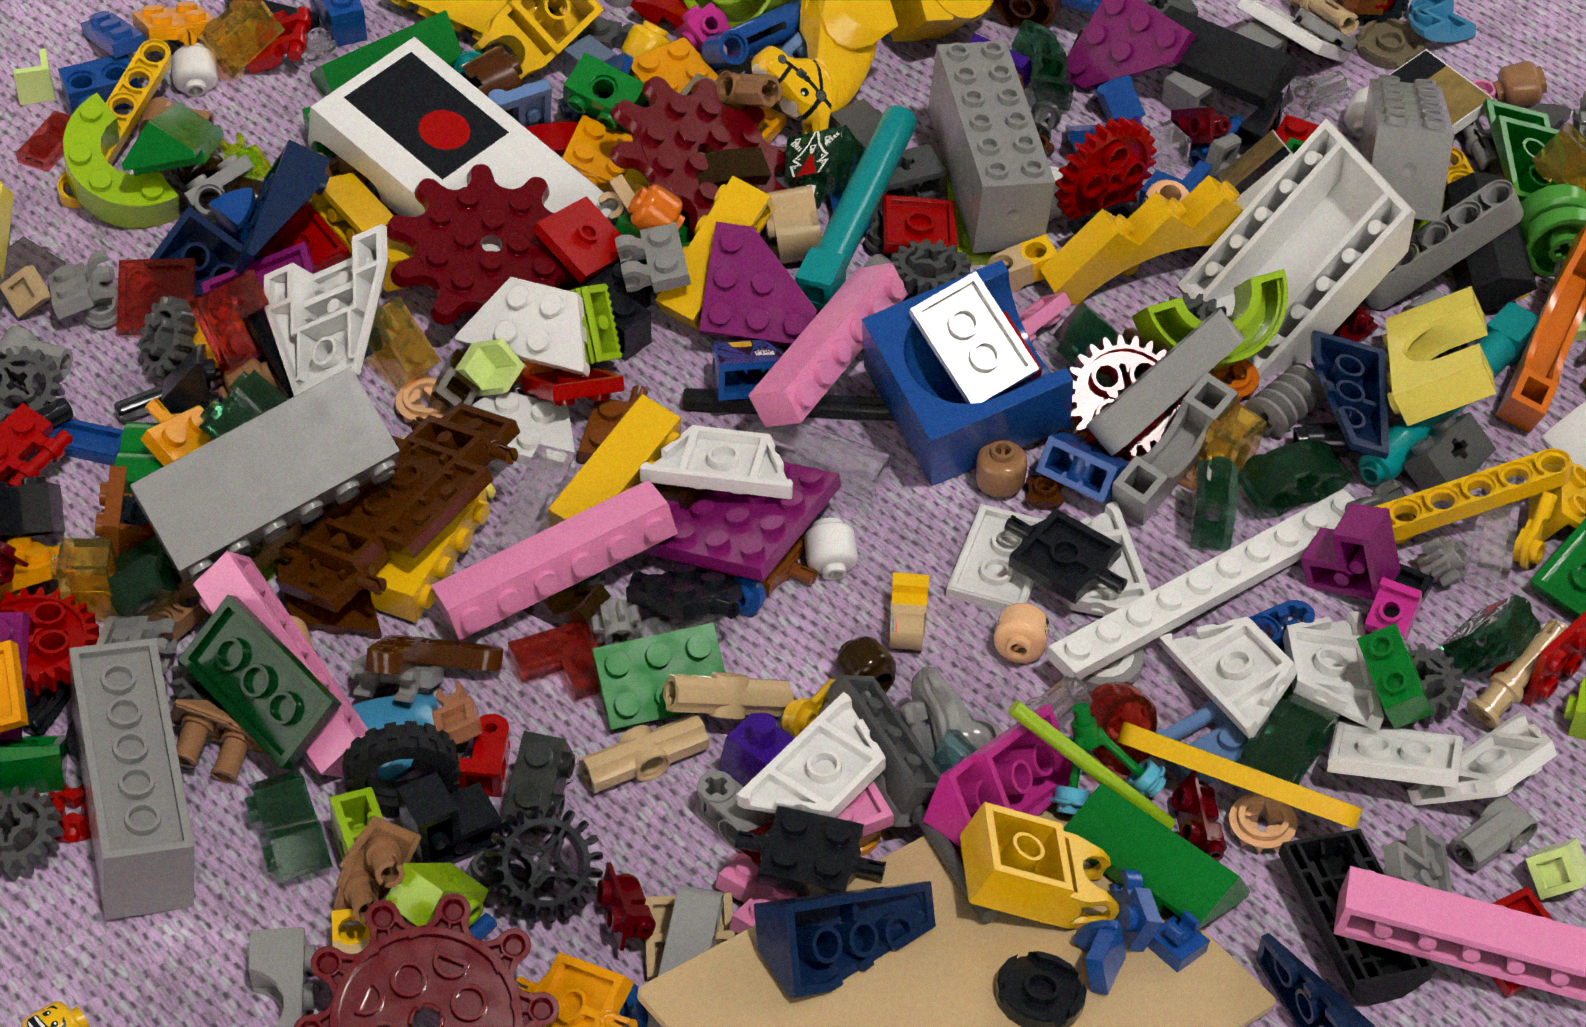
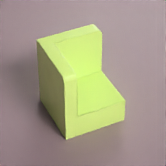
(35, 82)
(490, 366)
(1558, 868)

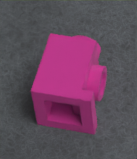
(1396, 597)

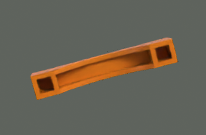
(1545, 353)

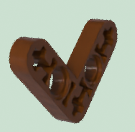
(400, 652)

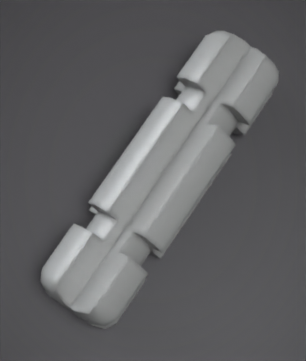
(915, 715)

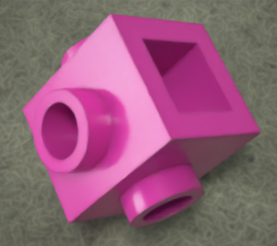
(701, 24)

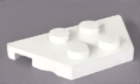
(536, 323)
(537, 422)
(721, 462)
(1100, 599)
(1235, 668)
(1333, 668)
(1493, 764)
(820, 767)

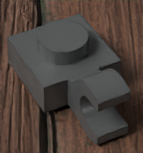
(607, 32)

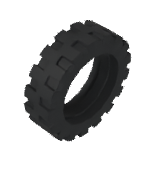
(396, 743)

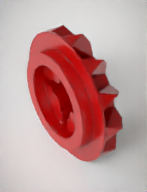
(75, 826)

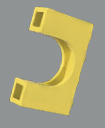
(1435, 386)

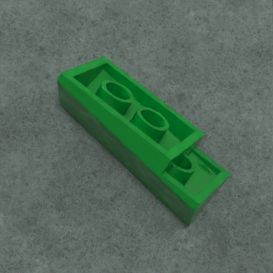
(433, 32)
(1518, 139)
(173, 141)
(33, 763)
(1170, 865)

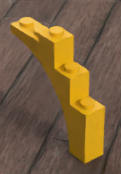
(1157, 227)

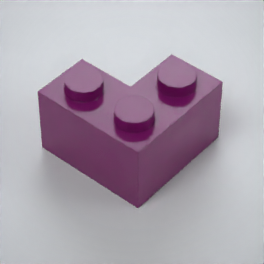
(1353, 554)

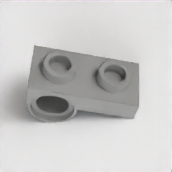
(230, 172)

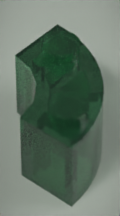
(1049, 64)
(1086, 328)
(249, 398)
(1293, 476)
(142, 578)
(1291, 739)
(288, 826)

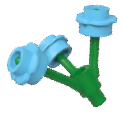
(1145, 776)

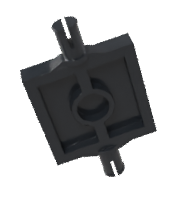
(1065, 555)
(685, 593)
(810, 853)

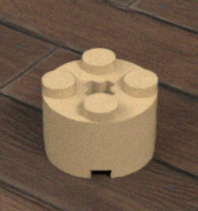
(793, 224)

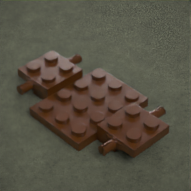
(435, 480)

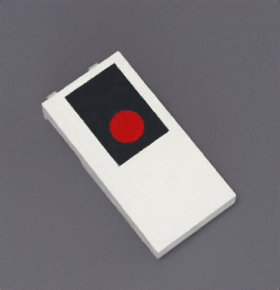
(424, 120)

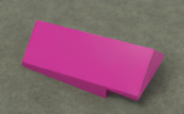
(1009, 771)

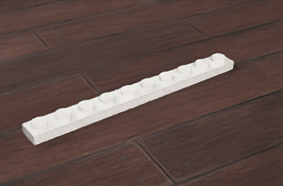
(1194, 591)

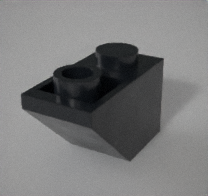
(190, 382)

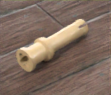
(1331, 13)
(1508, 685)

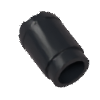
(1323, 432)

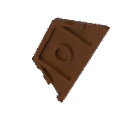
(355, 616)

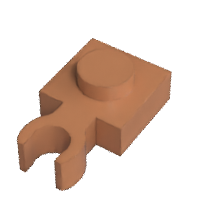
(458, 715)

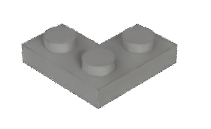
(1419, 862)

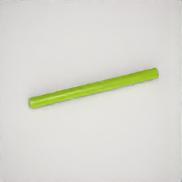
(1085, 761)

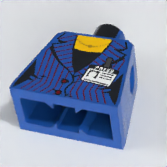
(741, 366)

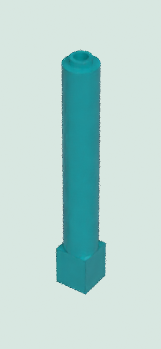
(826, 265)
(1502, 347)

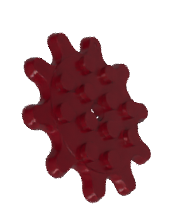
(675, 129)
(451, 235)
(429, 969)

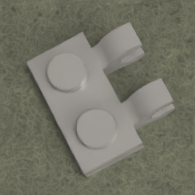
(664, 256)
(77, 286)
(138, 628)
(413, 681)

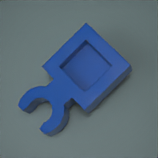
(1138, 910)

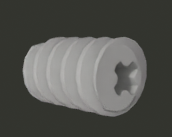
(1287, 399)

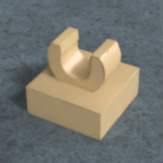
(621, 194)
(25, 291)

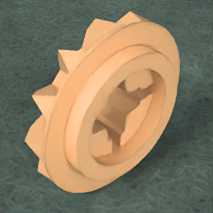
(410, 398)
(1280, 819)

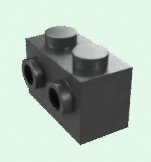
(539, 775)

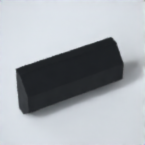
(1233, 61)
(1499, 268)
(1318, 872)

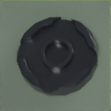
(1040, 991)

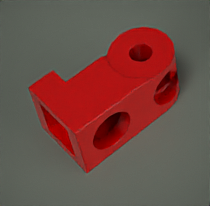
(488, 757)

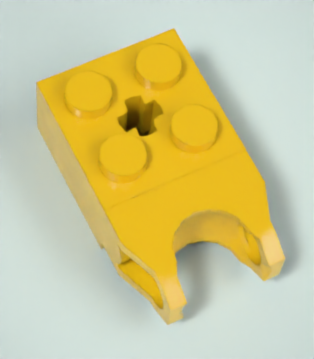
(535, 32)
(1032, 868)

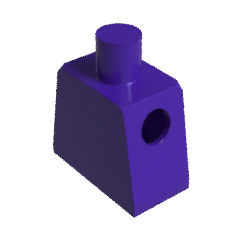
(752, 747)

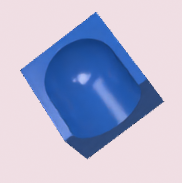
(929, 407)

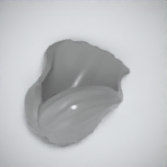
(947, 709)

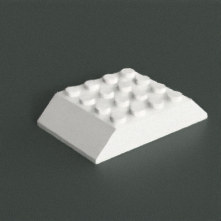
(1327, 226)

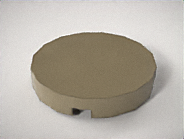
(1388, 52)

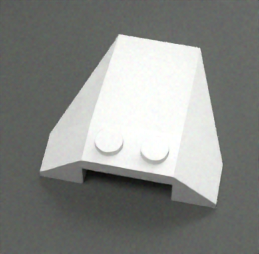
(328, 315)

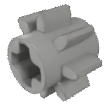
(1443, 560)
(615, 622)

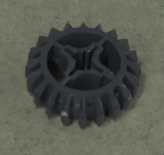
(562, 872)

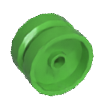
(1551, 223)

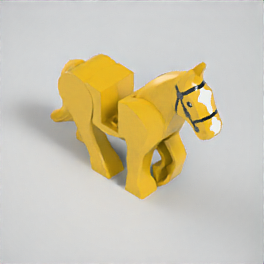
(843, 44)

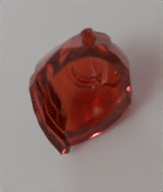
(1118, 703)

